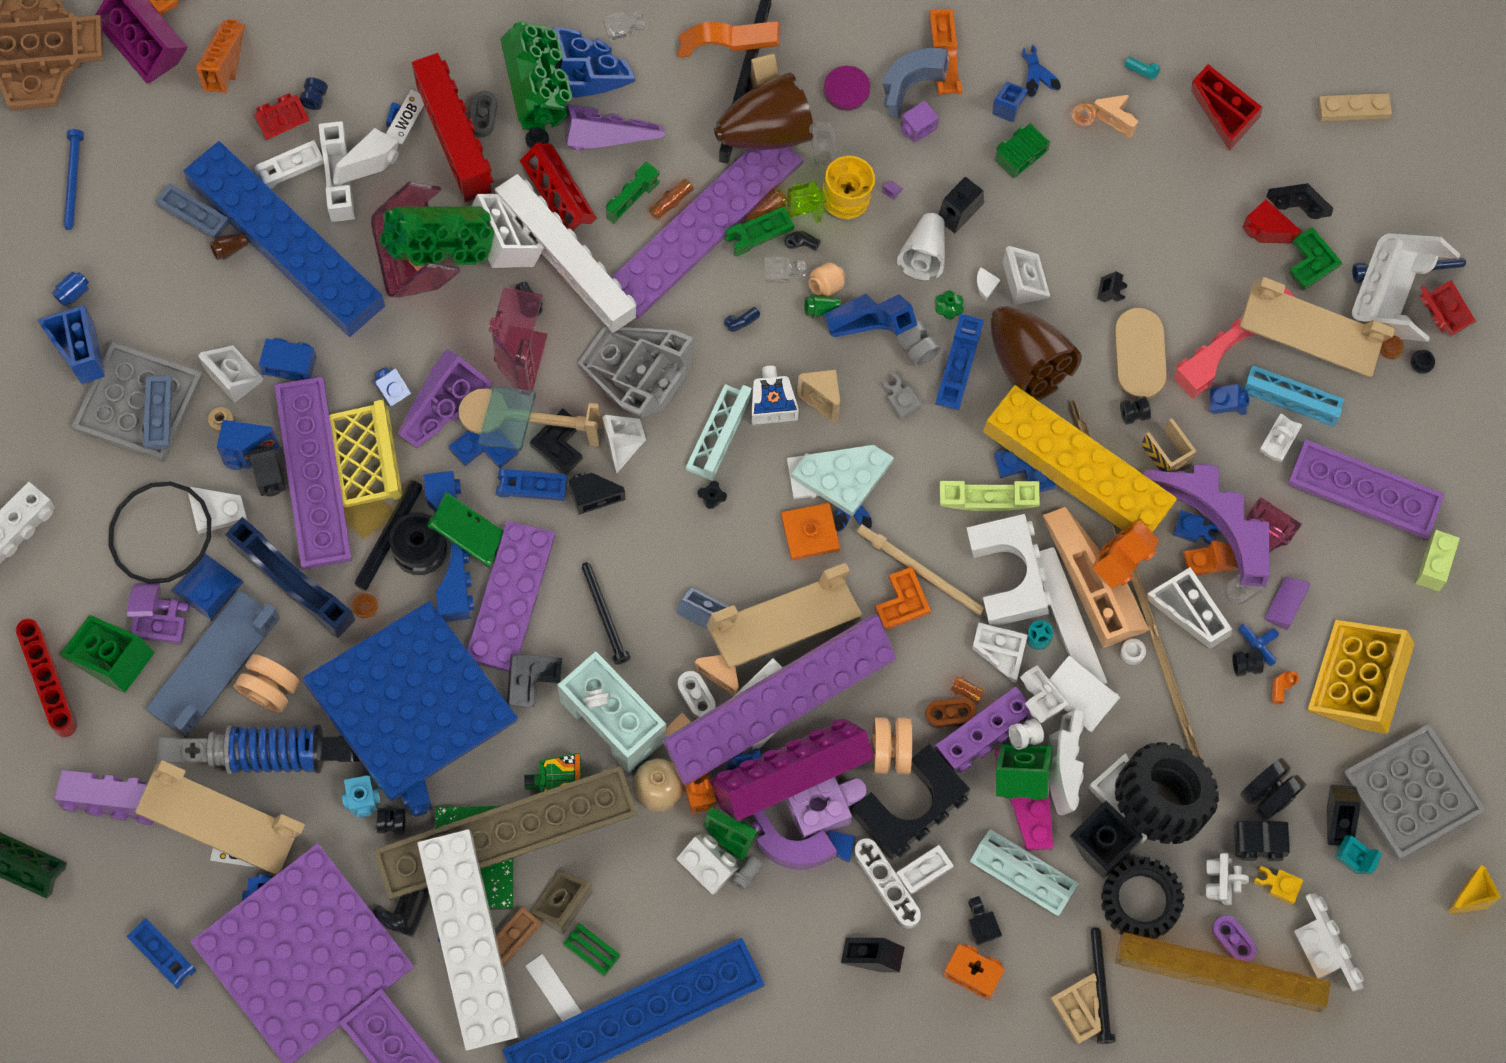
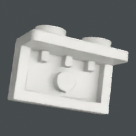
(708, 862)

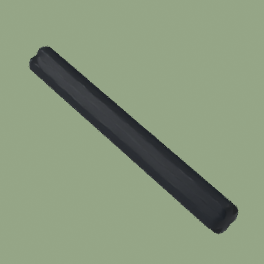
(382, 545)

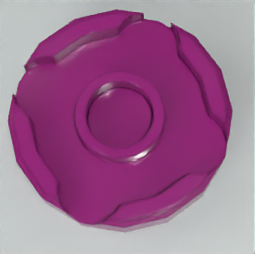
(847, 88)

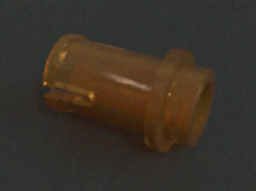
(967, 689)

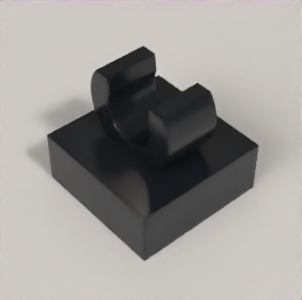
(1111, 286)

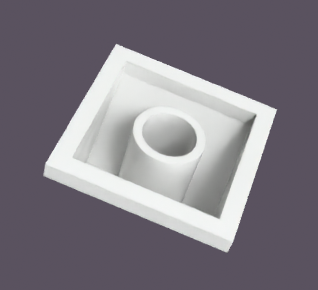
(1025, 276)
(230, 371)

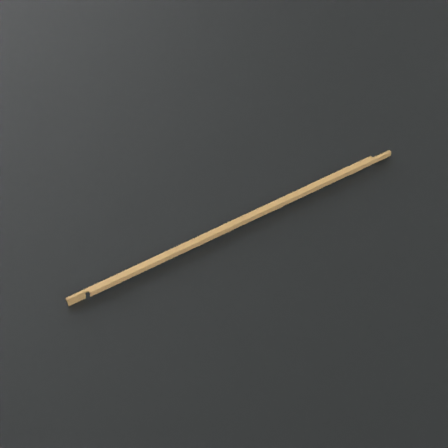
(1153, 632)

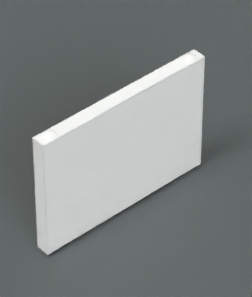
(1083, 692)

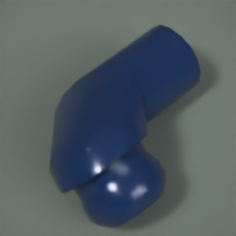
(744, 320)

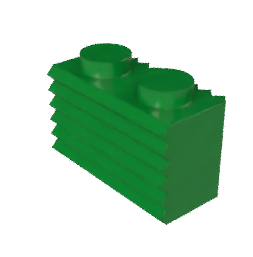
(1021, 150)

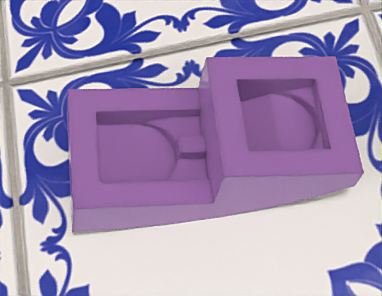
(143, 600)

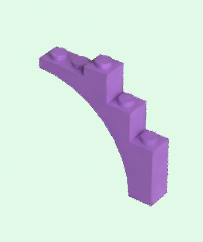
(1226, 510)

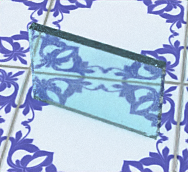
(507, 418)

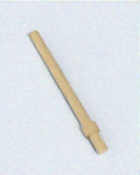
(881, 543)

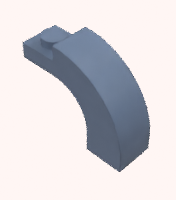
(911, 69)

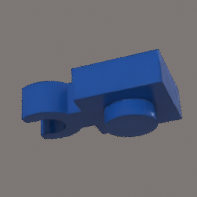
(1191, 528)

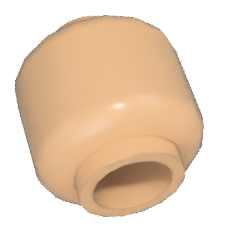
(827, 279)

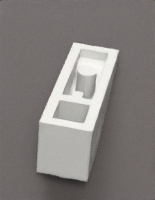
(367, 157)

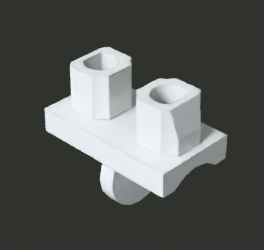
(1280, 438)
(1223, 868)

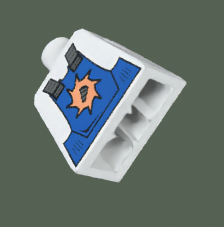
(773, 398)

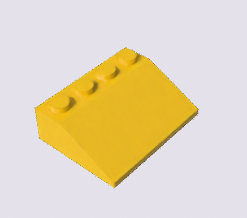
(1362, 675)

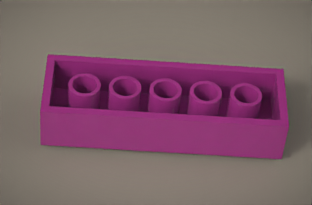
(791, 769)

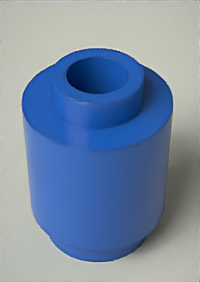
(70, 288)

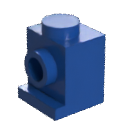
(417, 799)

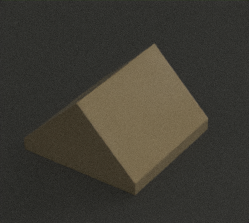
(562, 901)

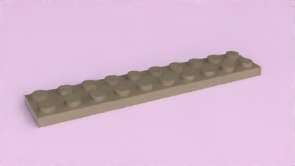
(517, 827)

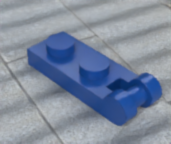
(532, 485)
(160, 952)

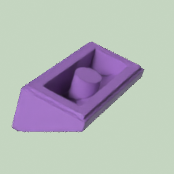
(1287, 602)

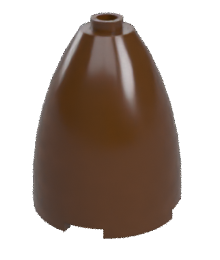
(767, 117)
(1032, 351)

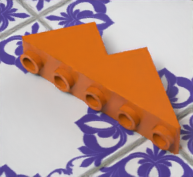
(221, 57)

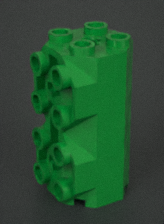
(535, 82)
(437, 234)

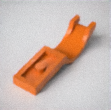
(734, 37)
(944, 37)

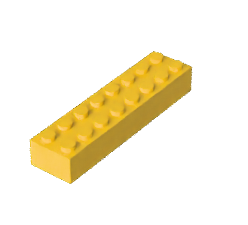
(1077, 462)

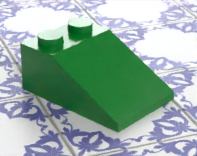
(107, 653)

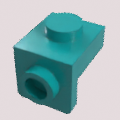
(1357, 856)

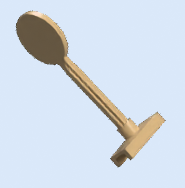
(475, 405)

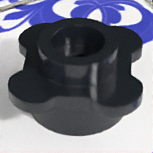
(712, 502)

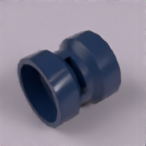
(313, 93)

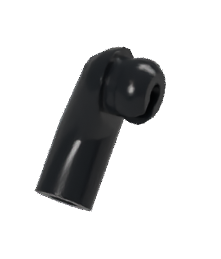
(801, 239)
(388, 919)

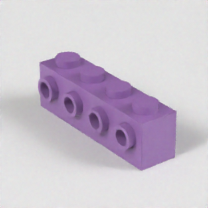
(984, 731)

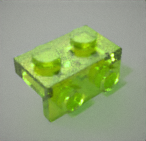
(805, 199)

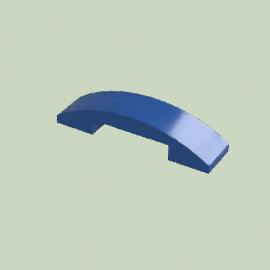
(959, 362)

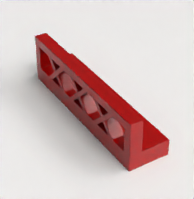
(561, 180)

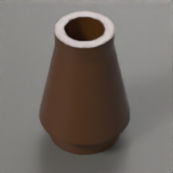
(226, 246)

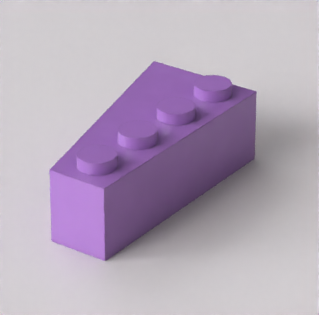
(100, 796)

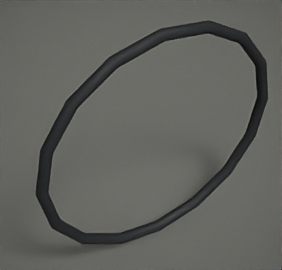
(124, 503)

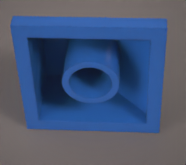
(207, 587)

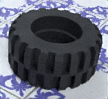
(1153, 813)

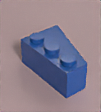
(76, 341)

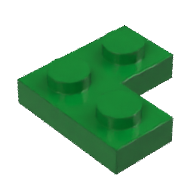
(1318, 260)

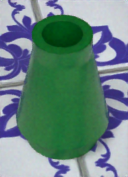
(818, 305)

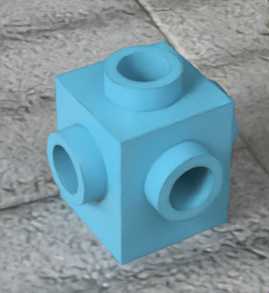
(360, 796)

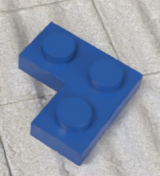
(467, 449)
(1009, 464)

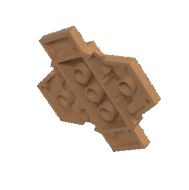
(41, 48)

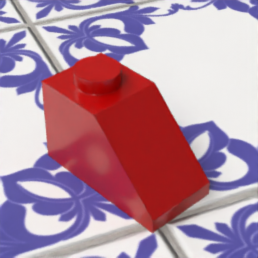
(1270, 225)

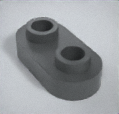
(483, 116)

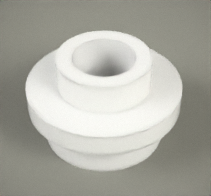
(596, 698)

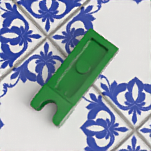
(644, 181)
(759, 230)

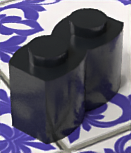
(1261, 839)

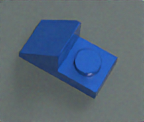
(1008, 101)

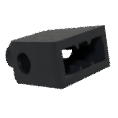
(964, 200)

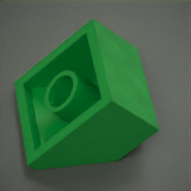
(1024, 772)

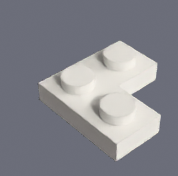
(1046, 699)

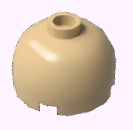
(657, 785)

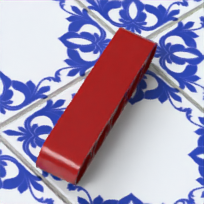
(53, 686)

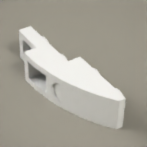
(1065, 770)

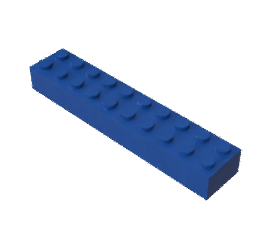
(284, 238)

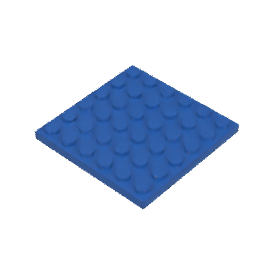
(409, 700)

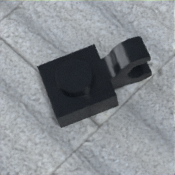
(983, 926)

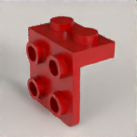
(1449, 308)

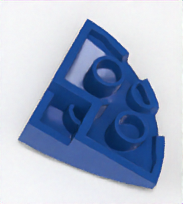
(590, 64)

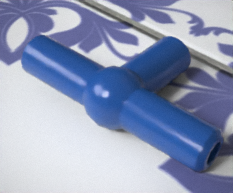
(1260, 642)

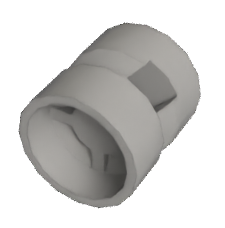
(920, 346)

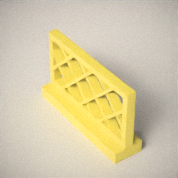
(386, 449)

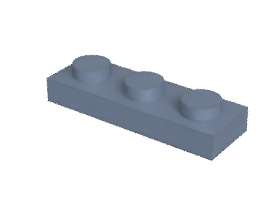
(192, 211)
(157, 412)

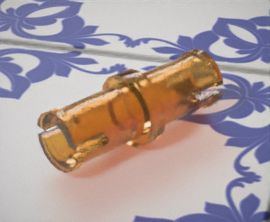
(671, 199)

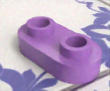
(1236, 938)

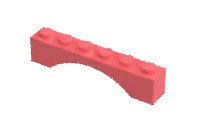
(1199, 372)

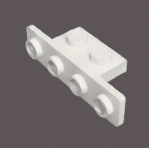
(1324, 947)

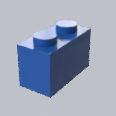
(287, 359)

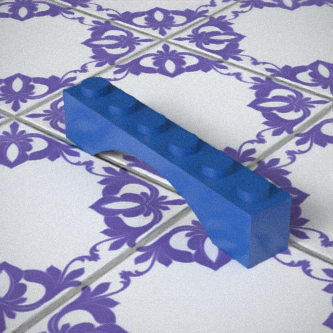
(452, 593)

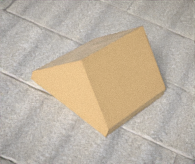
(820, 392)

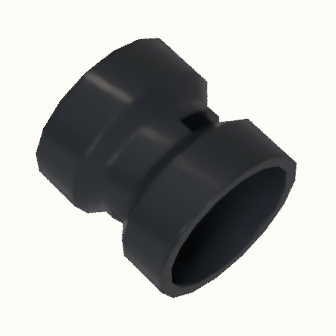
(1135, 410)
(1247, 662)
(391, 820)

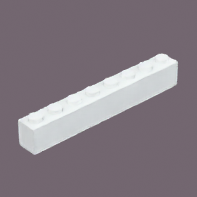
(568, 255)

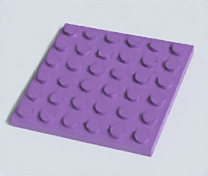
(301, 954)

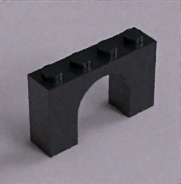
(896, 834)

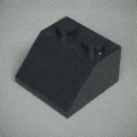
(1105, 839)

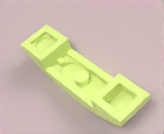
(989, 497)

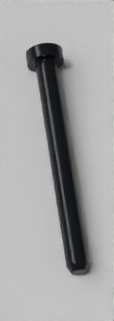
(620, 655)
(1105, 1035)

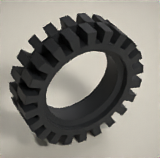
(1163, 877)

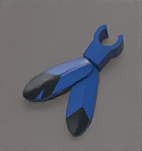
(1038, 72)
(860, 515)

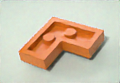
(908, 605)

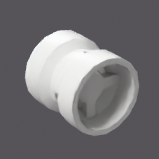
(1028, 733)

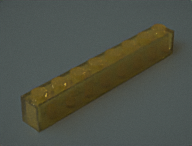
(1223, 972)

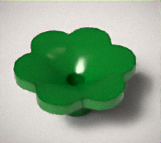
(948, 308)

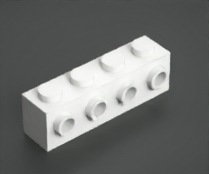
(21, 518)

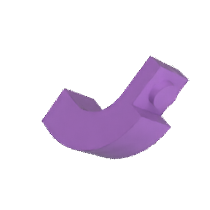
(788, 853)

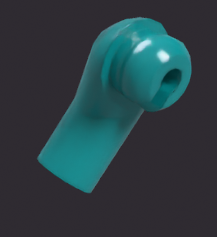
(1149, 71)

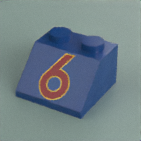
(239, 438)

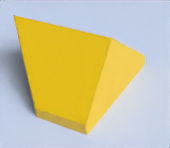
(1477, 893)

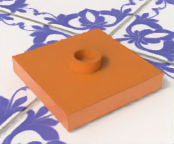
(810, 531)

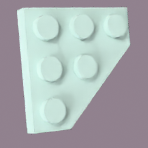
(843, 475)

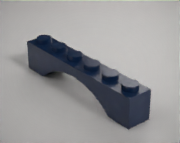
(276, 567)

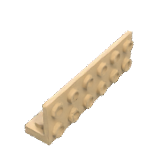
(1313, 328)
(784, 619)
(217, 819)

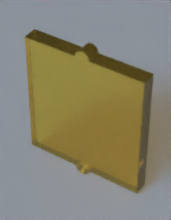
(367, 516)

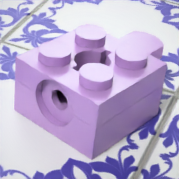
(825, 806)

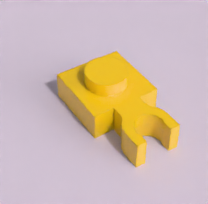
(1283, 885)

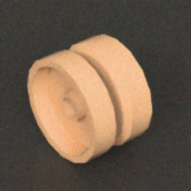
(267, 683)
(892, 745)

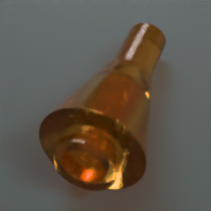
(771, 202)

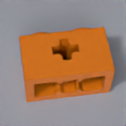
(960, 969)

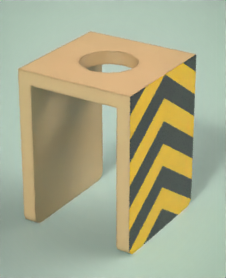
(1180, 442)

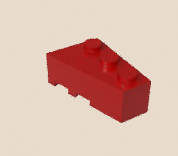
(1225, 105)

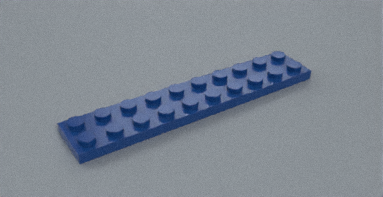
(645, 1010)

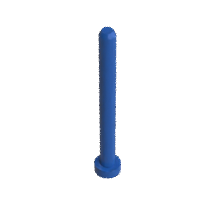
(75, 137)

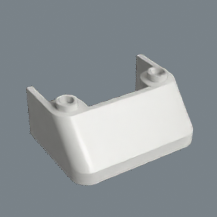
(1391, 277)

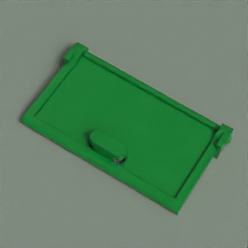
(462, 529)

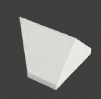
(623, 438)

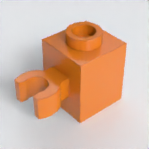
(700, 795)

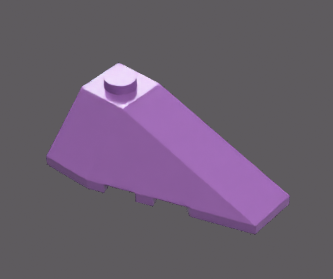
(592, 130)
(441, 397)

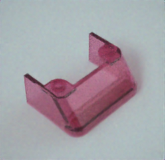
(399, 275)
(514, 340)

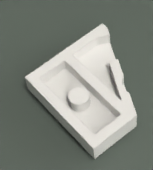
(1000, 648)

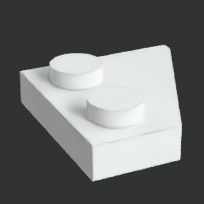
(223, 508)

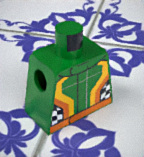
(555, 772)

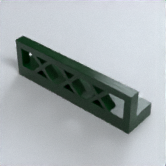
(28, 872)

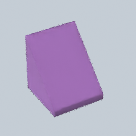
(891, 189)

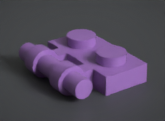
(163, 627)

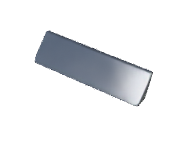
(699, 607)

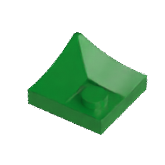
(730, 834)

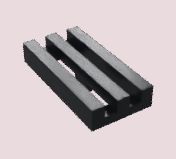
(411, 932)

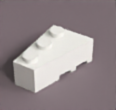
(510, 241)
(1191, 607)

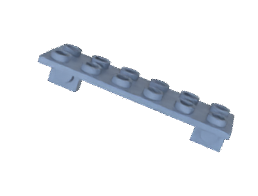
(213, 663)

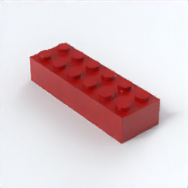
(452, 126)

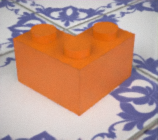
(1124, 552)

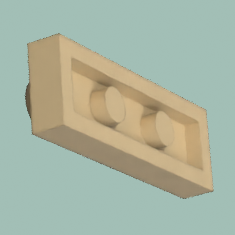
(1354, 107)

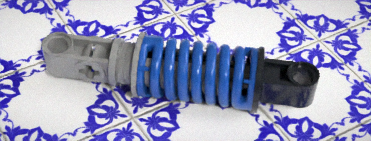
(259, 751)

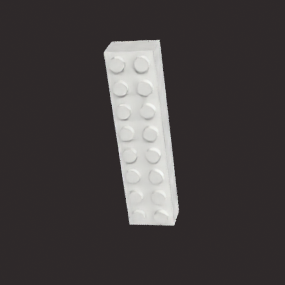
(468, 940)

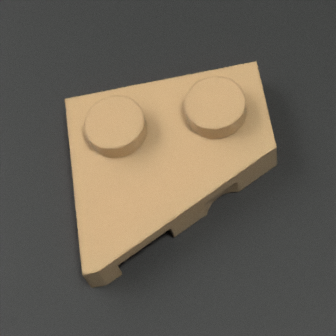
(1079, 1009)

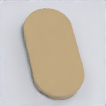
(1140, 353)

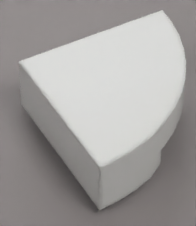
(986, 283)

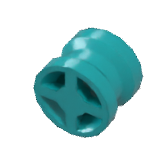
(1041, 629)

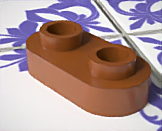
(949, 711)

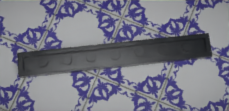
(745, 74)

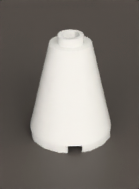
(925, 249)

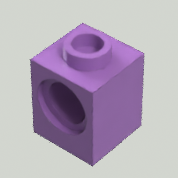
(919, 122)

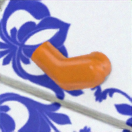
(1281, 684)

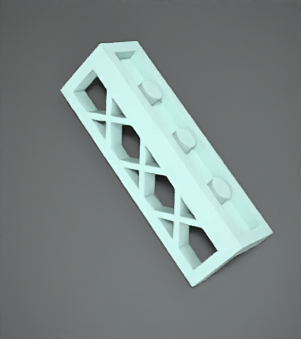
(716, 454)
(1023, 874)

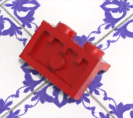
(281, 116)

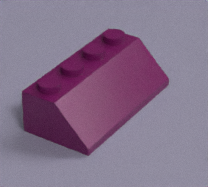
(141, 36)

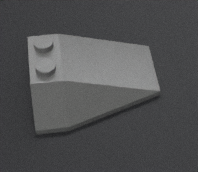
(639, 366)

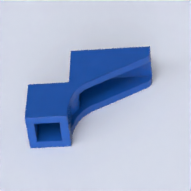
(866, 315)

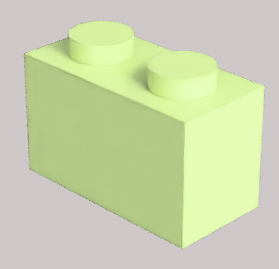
(1437, 560)

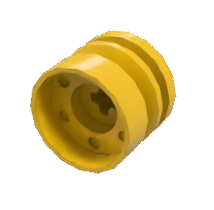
(848, 176)

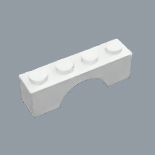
(334, 149)

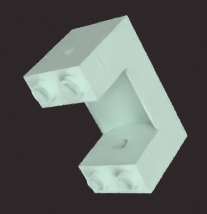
(624, 722)

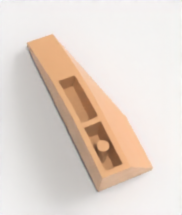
(1110, 611)

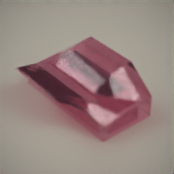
(1281, 525)

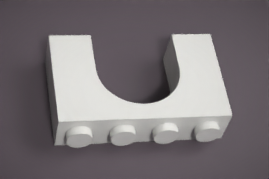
(1028, 598)

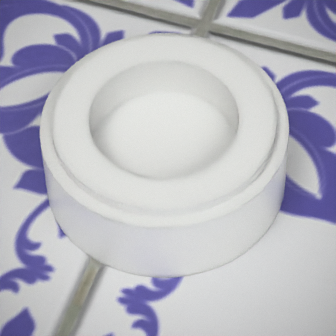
(1133, 651)

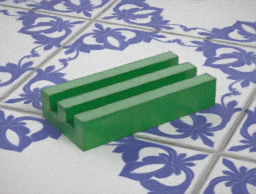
(575, 936)

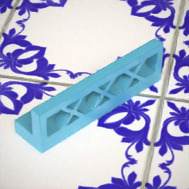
(1292, 399)

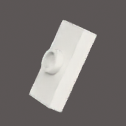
(924, 870)

